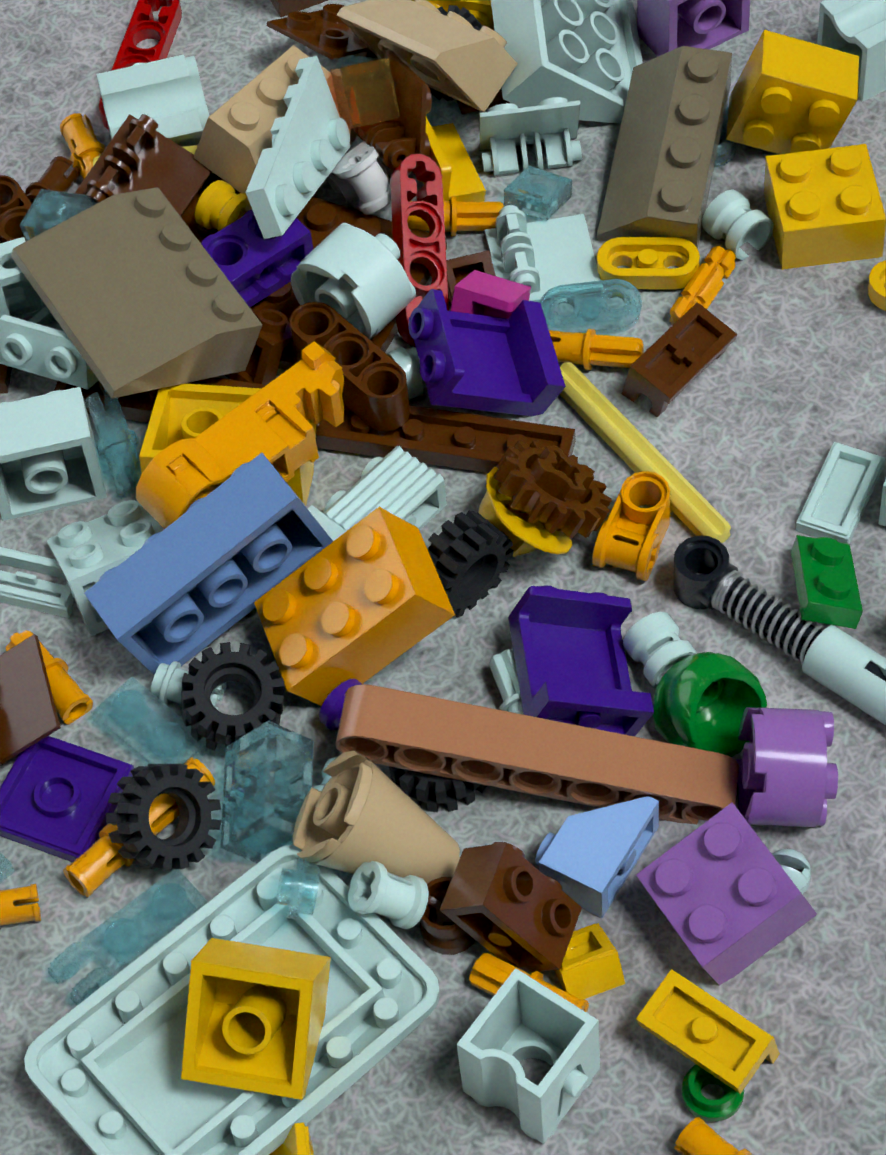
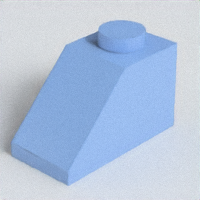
(598, 851)

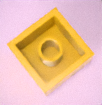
(792, 95)
(824, 206)

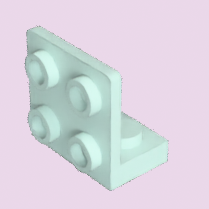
(96, 546)

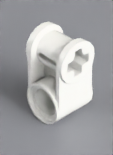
(362, 179)

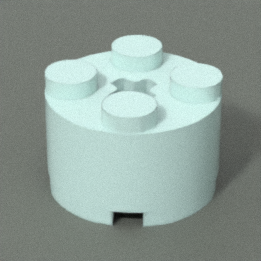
(356, 278)

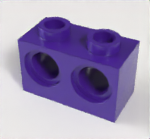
(254, 263)

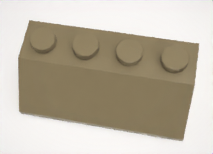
(667, 146)

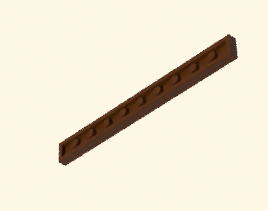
(428, 434)

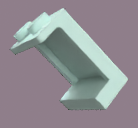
(43, 349)

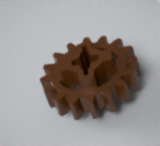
(552, 488)

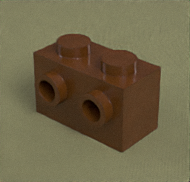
(511, 907)

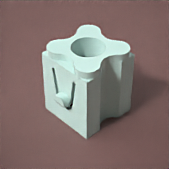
(858, 30)
(161, 89)
(523, 1024)

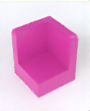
(488, 295)

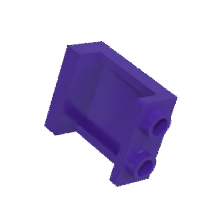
(486, 359)
(575, 660)

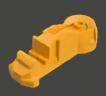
(265, 423)

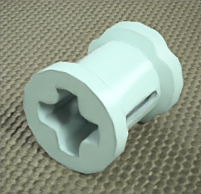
(387, 894)

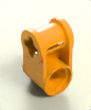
(632, 533)

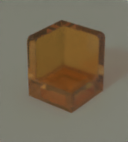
(365, 93)

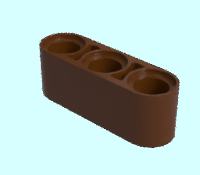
(373, 381)

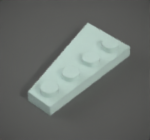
(303, 151)

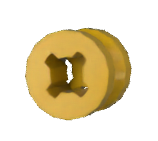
(220, 206)

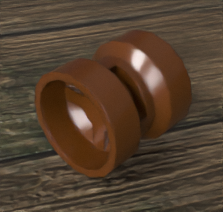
(441, 938)

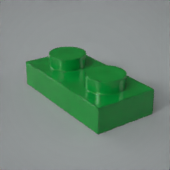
(826, 581)

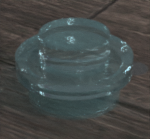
(298, 888)

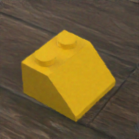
(254, 1017)

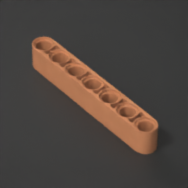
(533, 754)

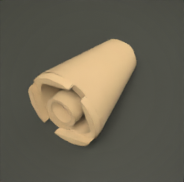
(370, 819)

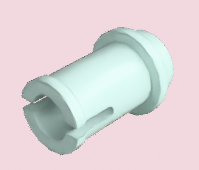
(168, 684)

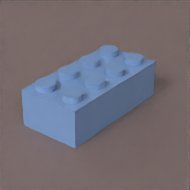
(208, 566)

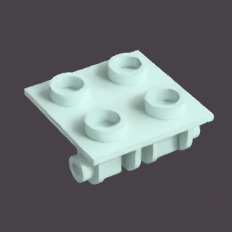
(508, 126)
(541, 251)

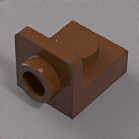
(268, 349)

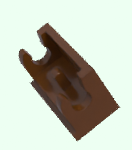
(677, 358)

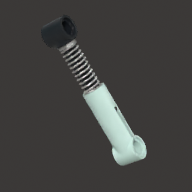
(825, 654)

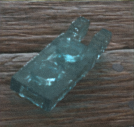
(128, 934)

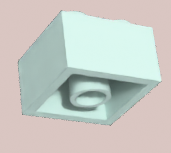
(47, 454)

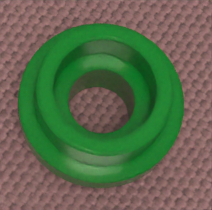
(708, 1109)

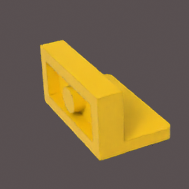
(456, 167)
(707, 1031)

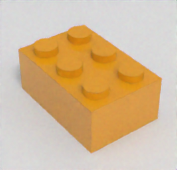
(353, 606)

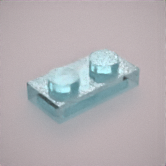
(147, 726)

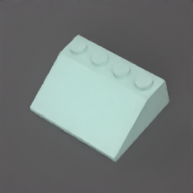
(570, 52)

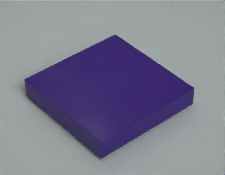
(59, 797)

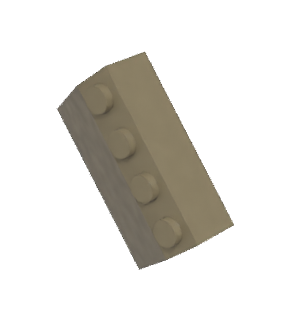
(139, 295)

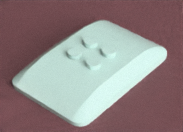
(120, 1052)

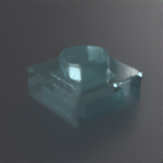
(538, 193)

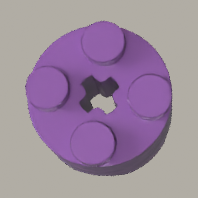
(786, 767)

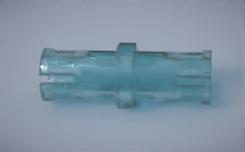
(115, 442)

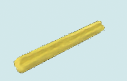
(640, 453)

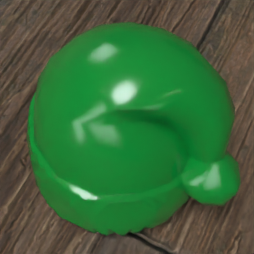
(704, 701)

